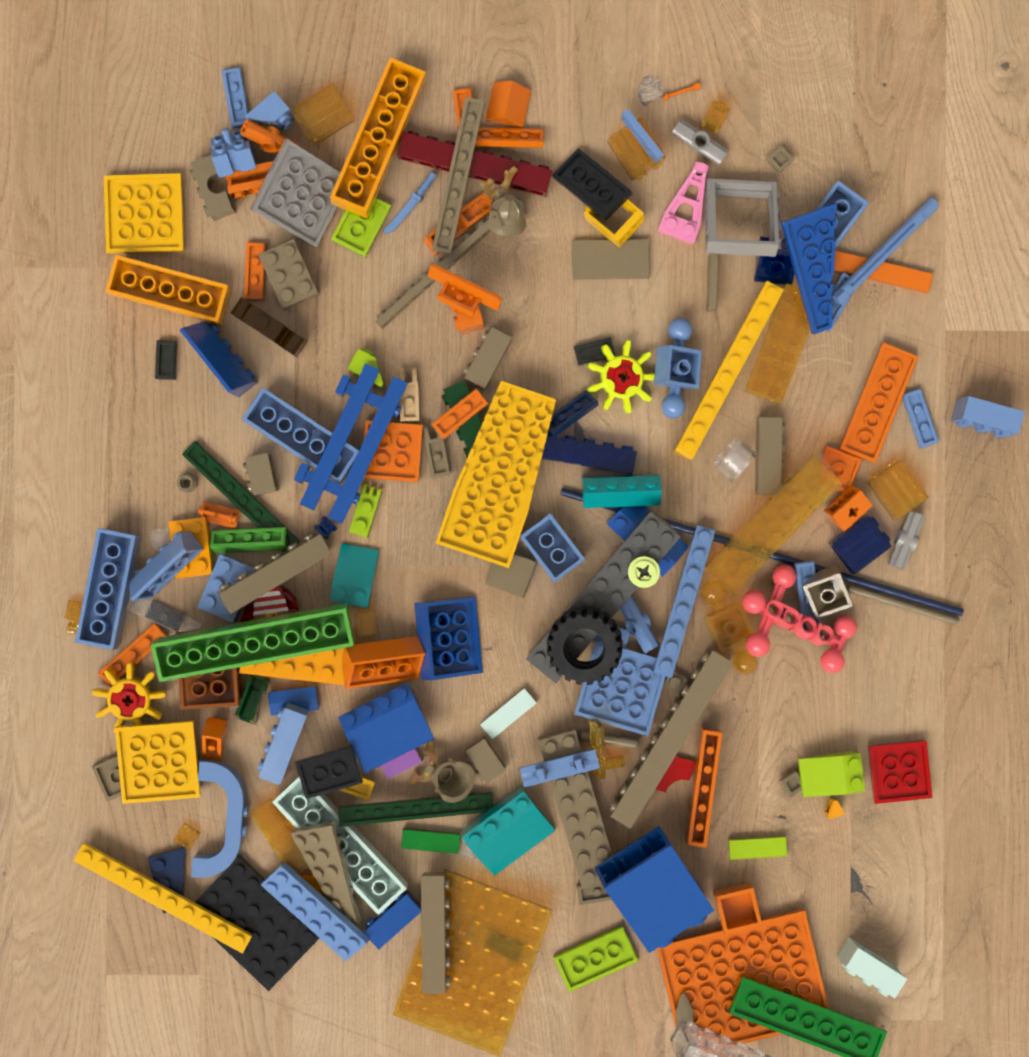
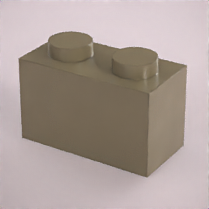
(260, 474)
(485, 760)

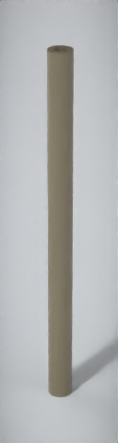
(903, 605)

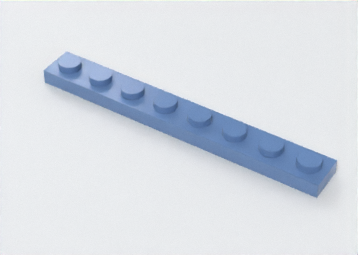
(683, 601)

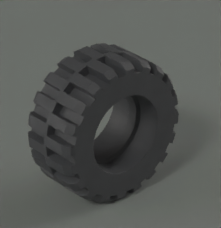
(584, 670)

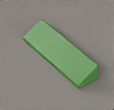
(249, 540)

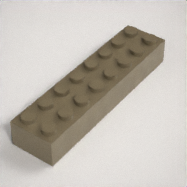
(577, 809)

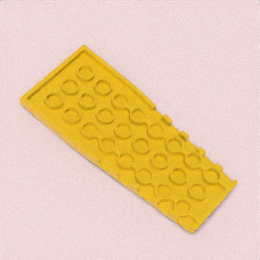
(498, 477)

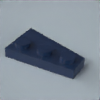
(169, 869)

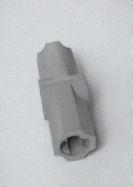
(689, 134)
(906, 540)

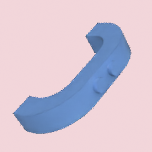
(228, 778)

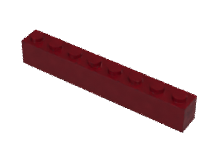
(484, 164)

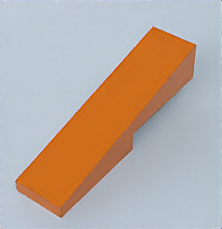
(469, 216)

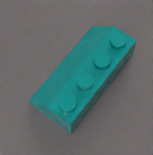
(621, 490)

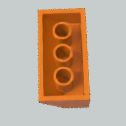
(382, 662)

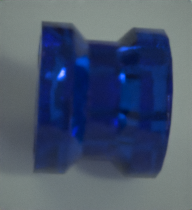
(325, 527)

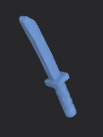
(416, 197)

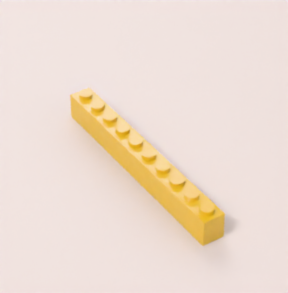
(728, 370)

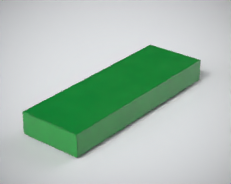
(430, 841)

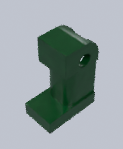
(251, 699)

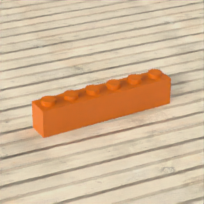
(703, 787)

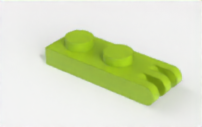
(365, 511)

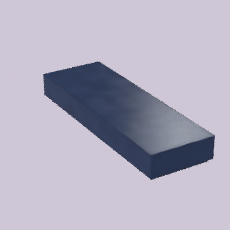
(572, 412)

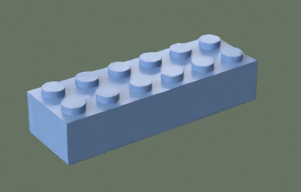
(296, 432)
(107, 588)

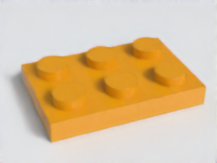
(203, 562)

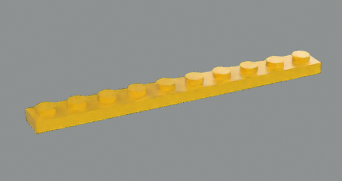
(163, 897)

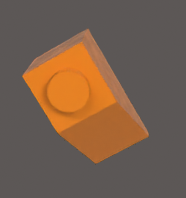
(214, 738)

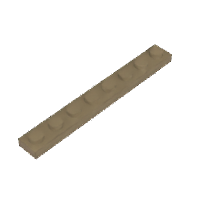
(458, 175)
(425, 282)

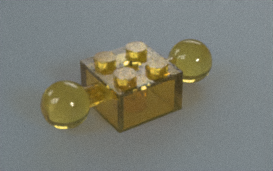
(716, 622)

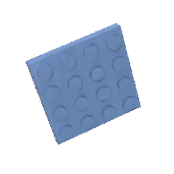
(626, 696)

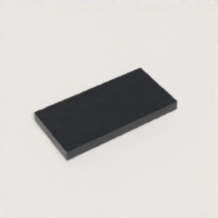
(592, 184)

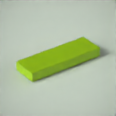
(757, 847)

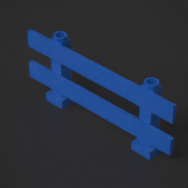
(359, 395)

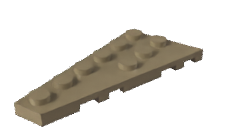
(328, 864)

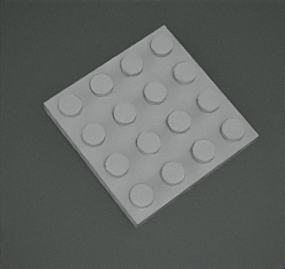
(298, 193)

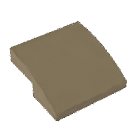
(512, 579)

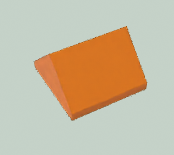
(508, 104)

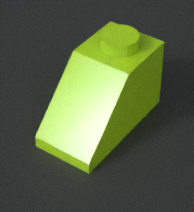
(358, 362)

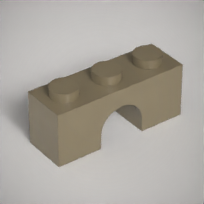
(217, 204)

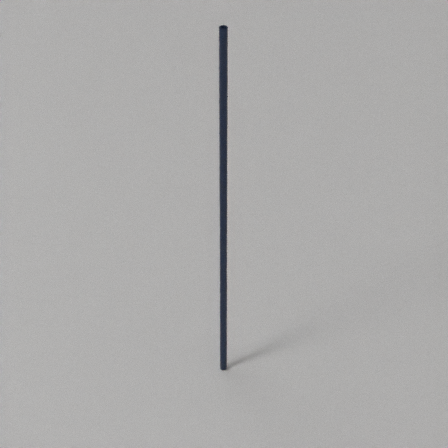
(790, 560)

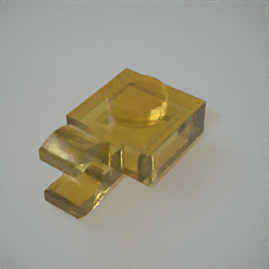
(73, 613)

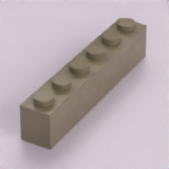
(273, 573)
(434, 932)

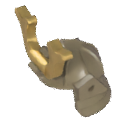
(506, 210)
(451, 778)

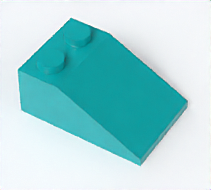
(354, 575)

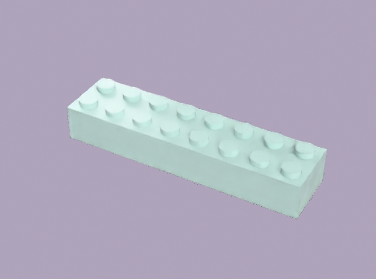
(368, 870)

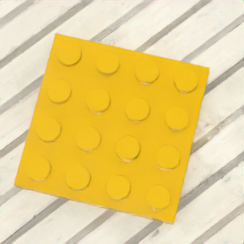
(144, 213)
(157, 761)

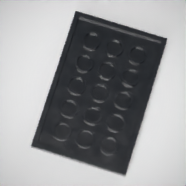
(277, 936)

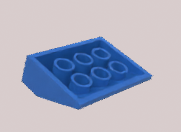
(219, 357)
(449, 638)
(386, 727)

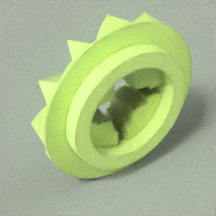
(653, 570)

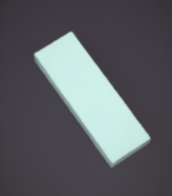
(508, 713)

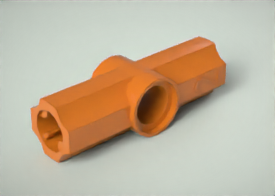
(267, 137)

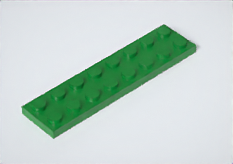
(805, 1020)

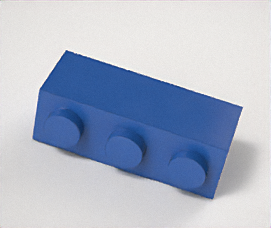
(392, 919)

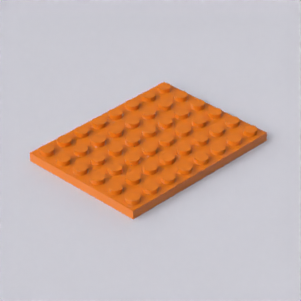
(712, 964)

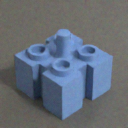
(232, 153)

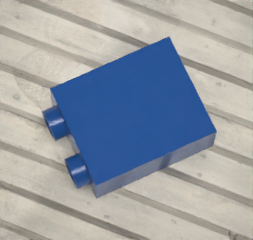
(654, 890)

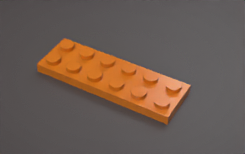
(878, 402)

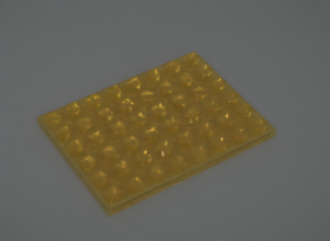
(491, 960)

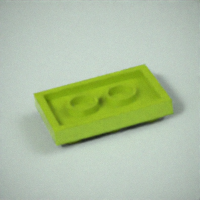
(358, 232)

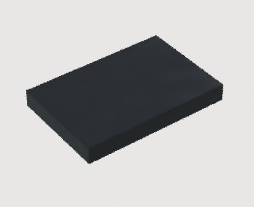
(328, 771)

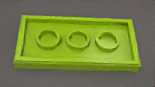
(595, 958)

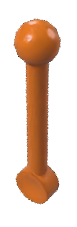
(696, 86)

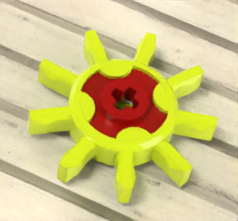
(612, 383)

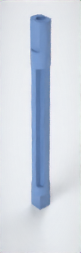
(885, 250)

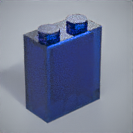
(860, 544)

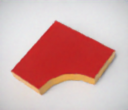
(678, 770)

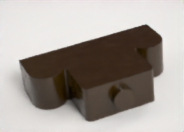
(269, 327)

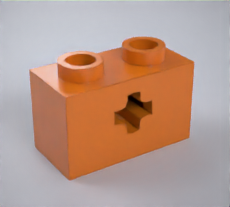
(848, 508)

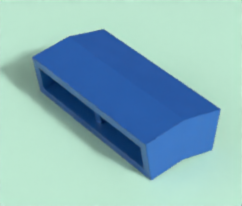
(302, 697)

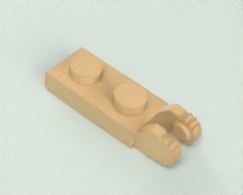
(410, 398)

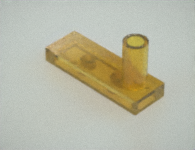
(597, 742)

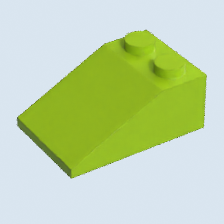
(831, 774)

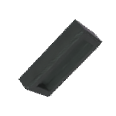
(592, 351)
(166, 360)

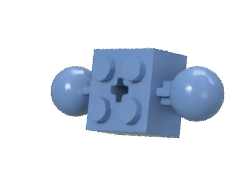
(677, 368)

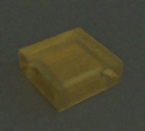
(186, 836)

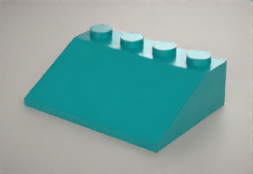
(507, 831)

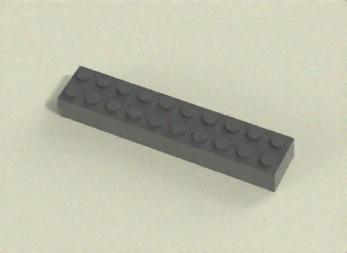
(611, 585)

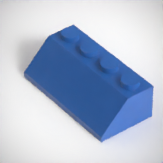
(625, 520)

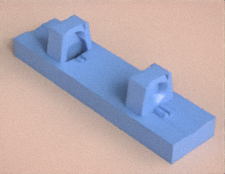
(559, 767)

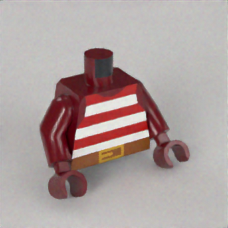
(273, 603)

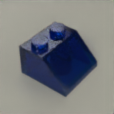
(774, 269)

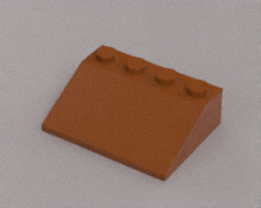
(211, 689)

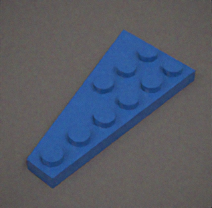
(813, 260)

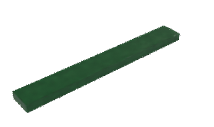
(233, 489)
(412, 809)

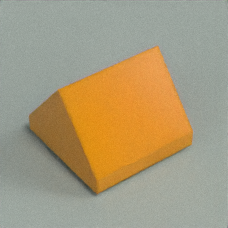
(833, 809)

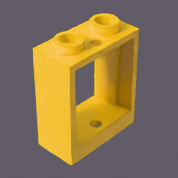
(625, 231)

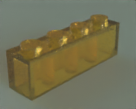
(277, 832)

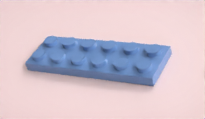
(315, 911)

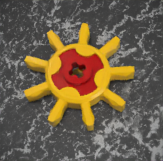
(138, 691)

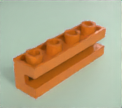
(247, 182)

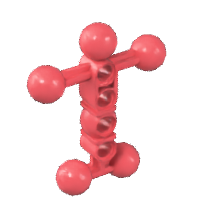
(759, 644)

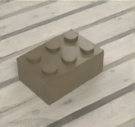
(288, 274)

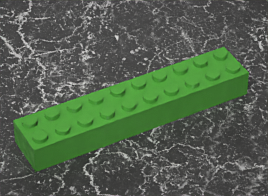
(253, 642)

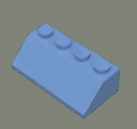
(164, 566)

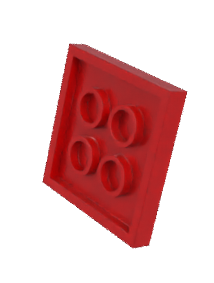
(900, 771)

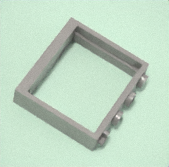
(748, 189)

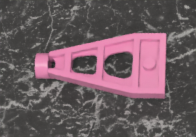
(678, 227)

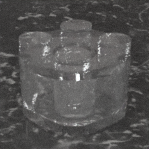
(735, 459)

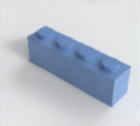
(283, 743)

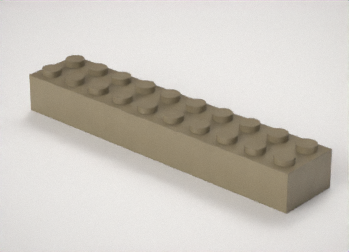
(670, 738)

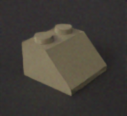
(827, 592)

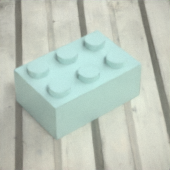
(871, 968)

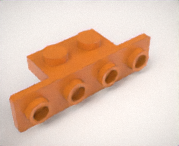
(462, 293)

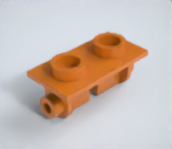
(219, 514)

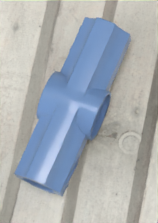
(638, 625)

